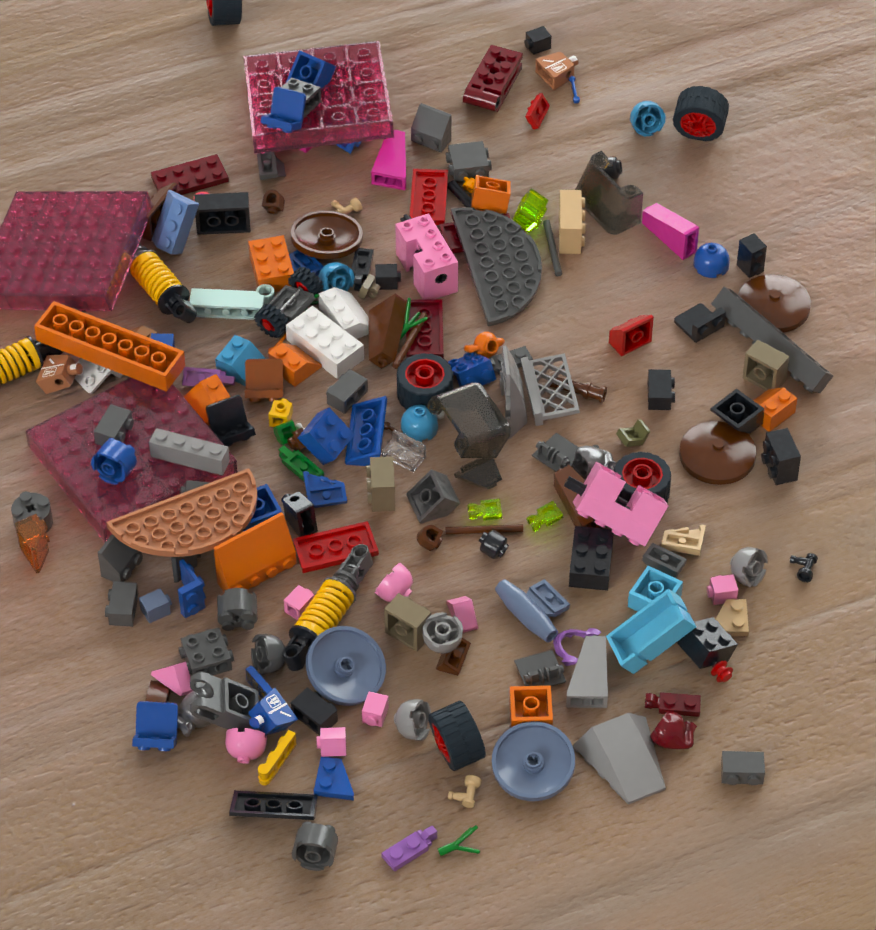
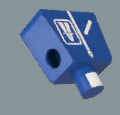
(271, 714)

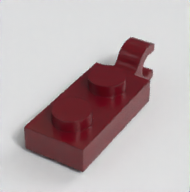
(680, 703)

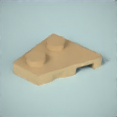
(684, 540)
(734, 617)

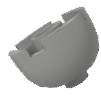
(748, 566)
(442, 632)
(413, 719)

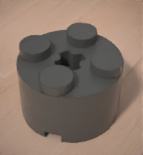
(30, 504)
(237, 609)
(315, 846)

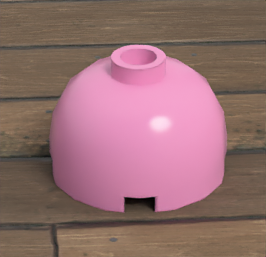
(395, 583)
(245, 745)

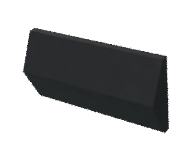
(273, 805)

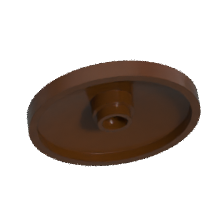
(326, 234)
(778, 299)
(717, 453)

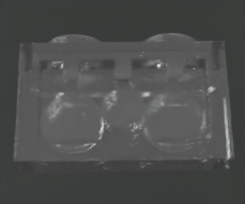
(405, 451)

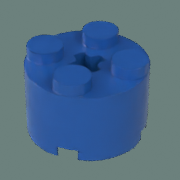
(114, 461)

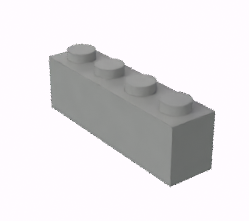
(189, 451)

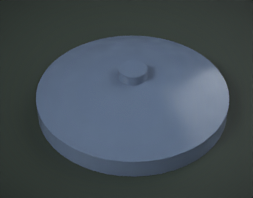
(345, 665)
(533, 761)

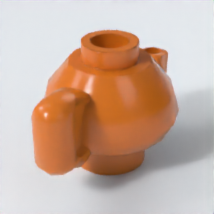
(485, 344)

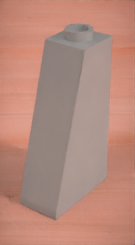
(589, 680)

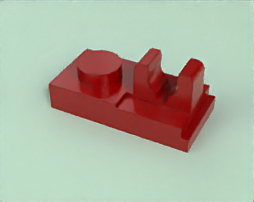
(537, 111)

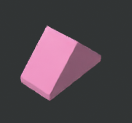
(464, 611)
(175, 678)

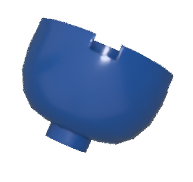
(711, 260)

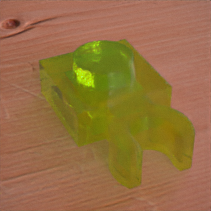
(487, 509)
(545, 515)

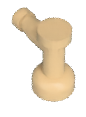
(355, 205)
(471, 782)

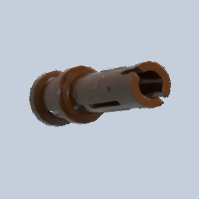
(586, 390)

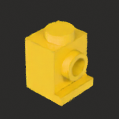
(280, 409)

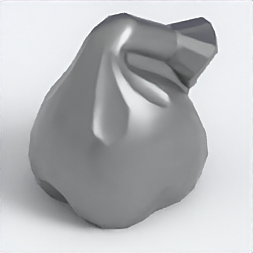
(587, 456)
(186, 721)

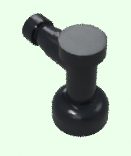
(805, 574)

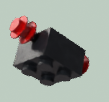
(710, 646)

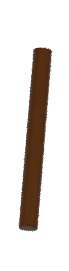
(409, 341)
(481, 529)

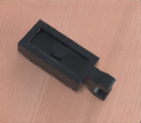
(361, 266)

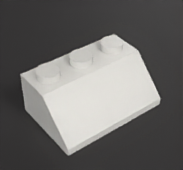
(344, 311)

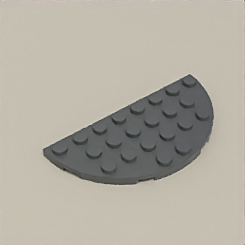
(500, 261)

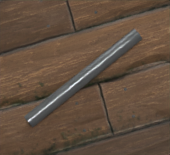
(552, 247)

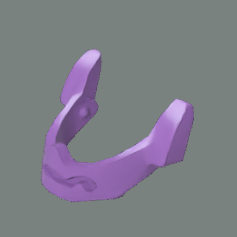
(567, 659)

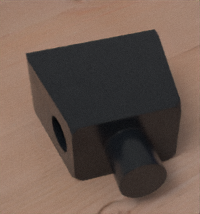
(300, 514)

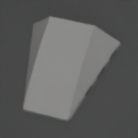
(512, 388)
(623, 756)

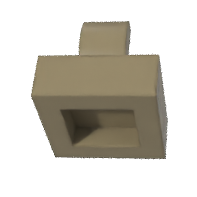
(369, 288)

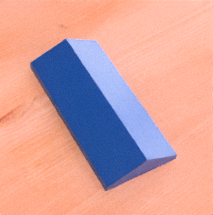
(368, 426)

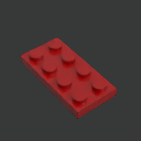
(429, 194)
(332, 546)

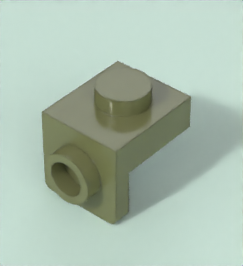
(634, 435)

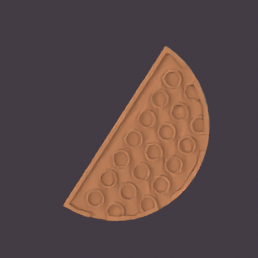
(191, 520)

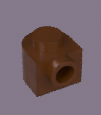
(273, 201)
(293, 441)
(430, 537)

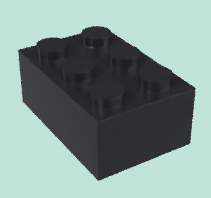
(222, 213)
(591, 558)

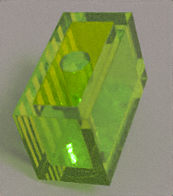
(530, 210)

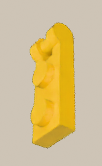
(277, 758)

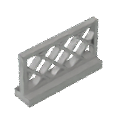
(535, 394)

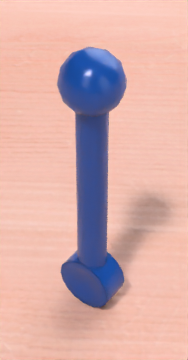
(576, 99)

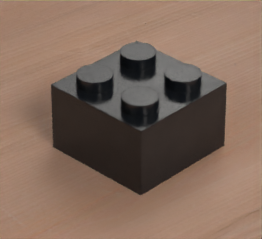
(781, 456)

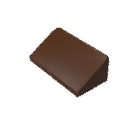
(453, 661)

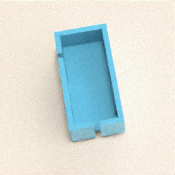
(651, 631)

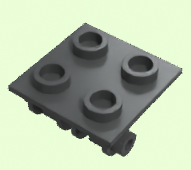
(555, 452)
(540, 669)

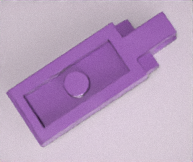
(193, 376)
(409, 848)

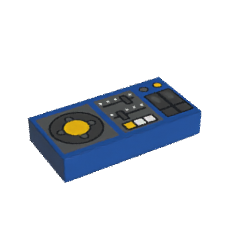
(257, 681)

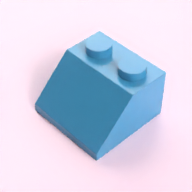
(234, 356)

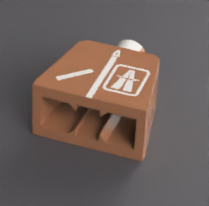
(556, 68)
(58, 373)

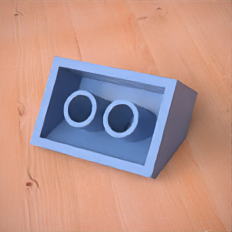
(174, 223)

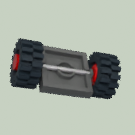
(289, 302)

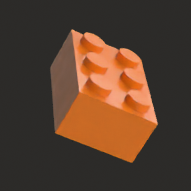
(271, 262)

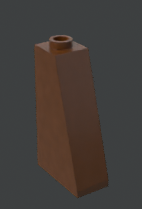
(385, 330)
(567, 496)

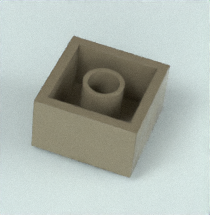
(765, 366)
(381, 484)
(405, 621)

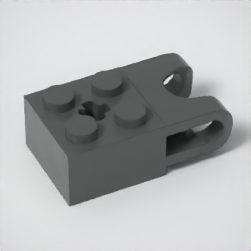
(222, 701)

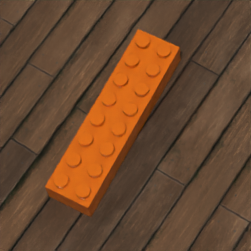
(110, 346)

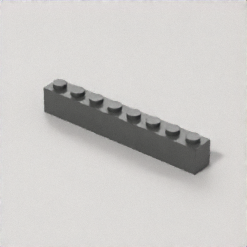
(757, 327)

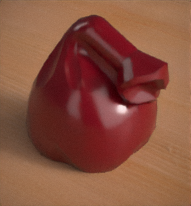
(674, 732)

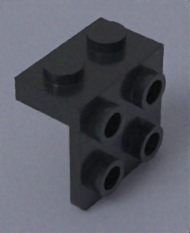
(700, 321)
(229, 420)

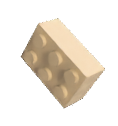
(570, 222)

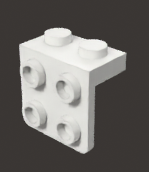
(93, 375)

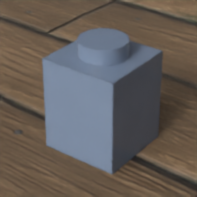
(155, 605)

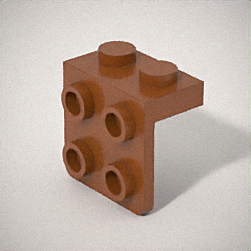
(264, 379)

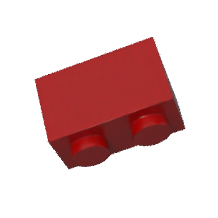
(632, 334)

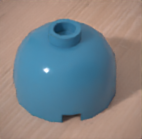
(647, 118)
(337, 276)
(419, 423)

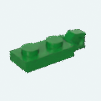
(297, 463)

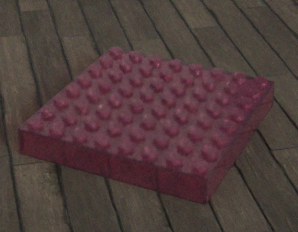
(352, 104)
(69, 247)
(68, 444)

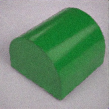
(284, 431)

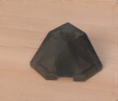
(480, 473)

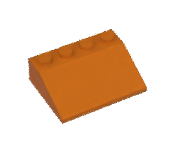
(255, 555)

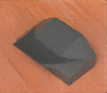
(270, 166)
(664, 560)

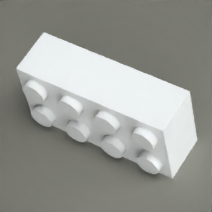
(325, 342)

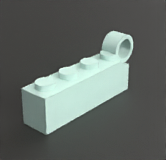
(230, 303)

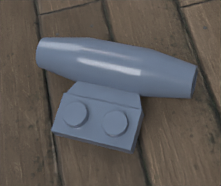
(534, 606)

